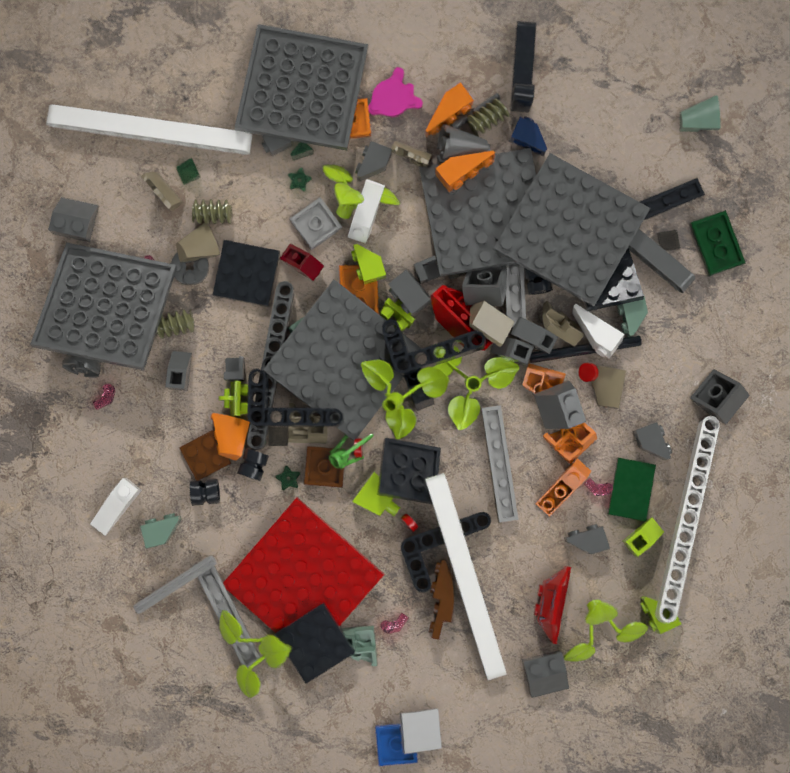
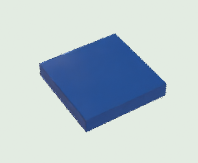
(390, 746)

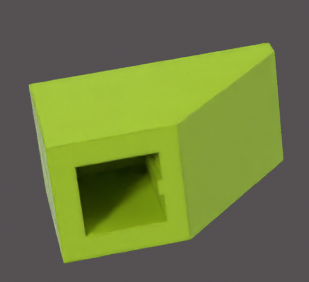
(369, 263)
(643, 537)
(649, 606)

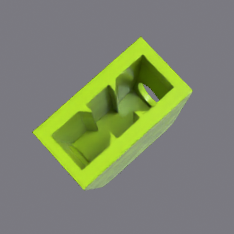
(371, 501)

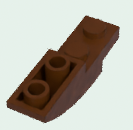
(444, 591)

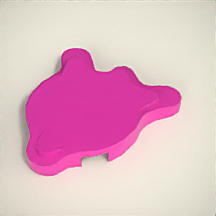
(393, 97)

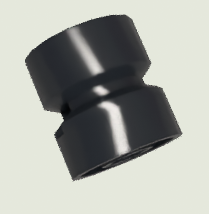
(536, 288)
(253, 464)
(204, 492)

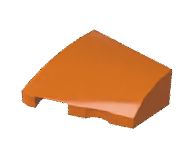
(541, 378)
(230, 435)
(571, 442)

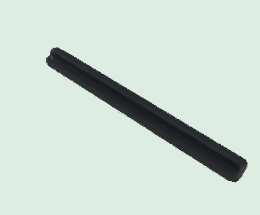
(578, 350)

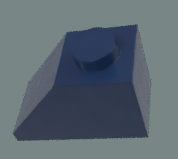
(528, 136)

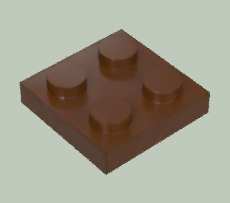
(203, 456)
(320, 470)

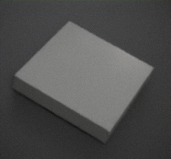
(315, 223)
(420, 731)

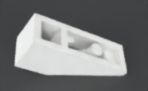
(366, 211)
(601, 335)
(115, 505)

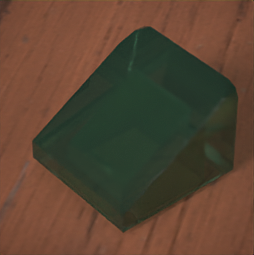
(300, 151)
(188, 171)

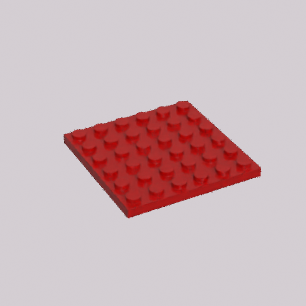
(299, 568)

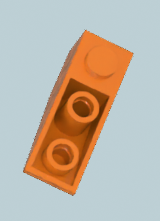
(453, 103)
(460, 168)
(563, 487)

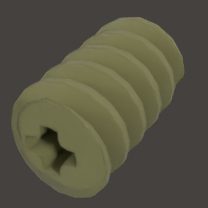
(486, 116)
(211, 212)
(176, 324)

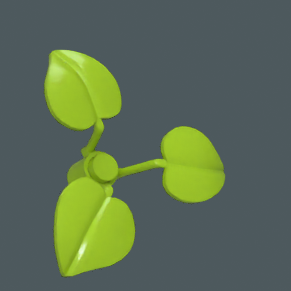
(347, 196)
(499, 374)
(401, 420)
(598, 614)
(271, 648)

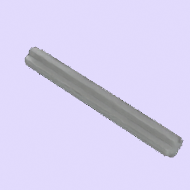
(175, 584)

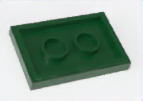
(717, 243)
(631, 489)

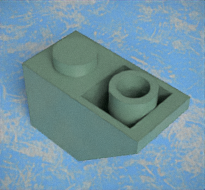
(632, 315)
(159, 532)

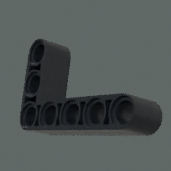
(522, 87)
(430, 351)
(286, 413)
(437, 541)

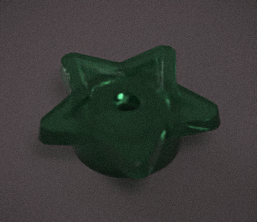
(304, 180)
(283, 478)

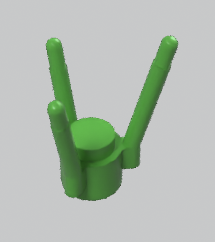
(339, 457)

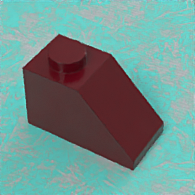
(302, 262)

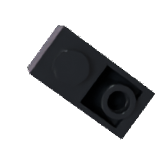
(419, 398)

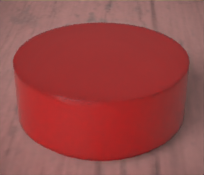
(588, 372)
(358, 453)
(409, 522)

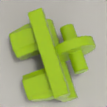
(394, 309)
(232, 398)

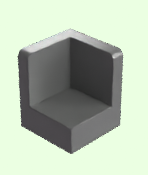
(426, 270)
(234, 369)

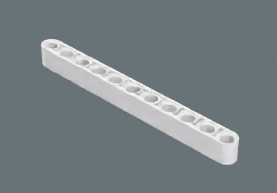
(149, 129)
(681, 526)
(465, 576)

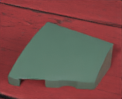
(701, 116)
(363, 642)

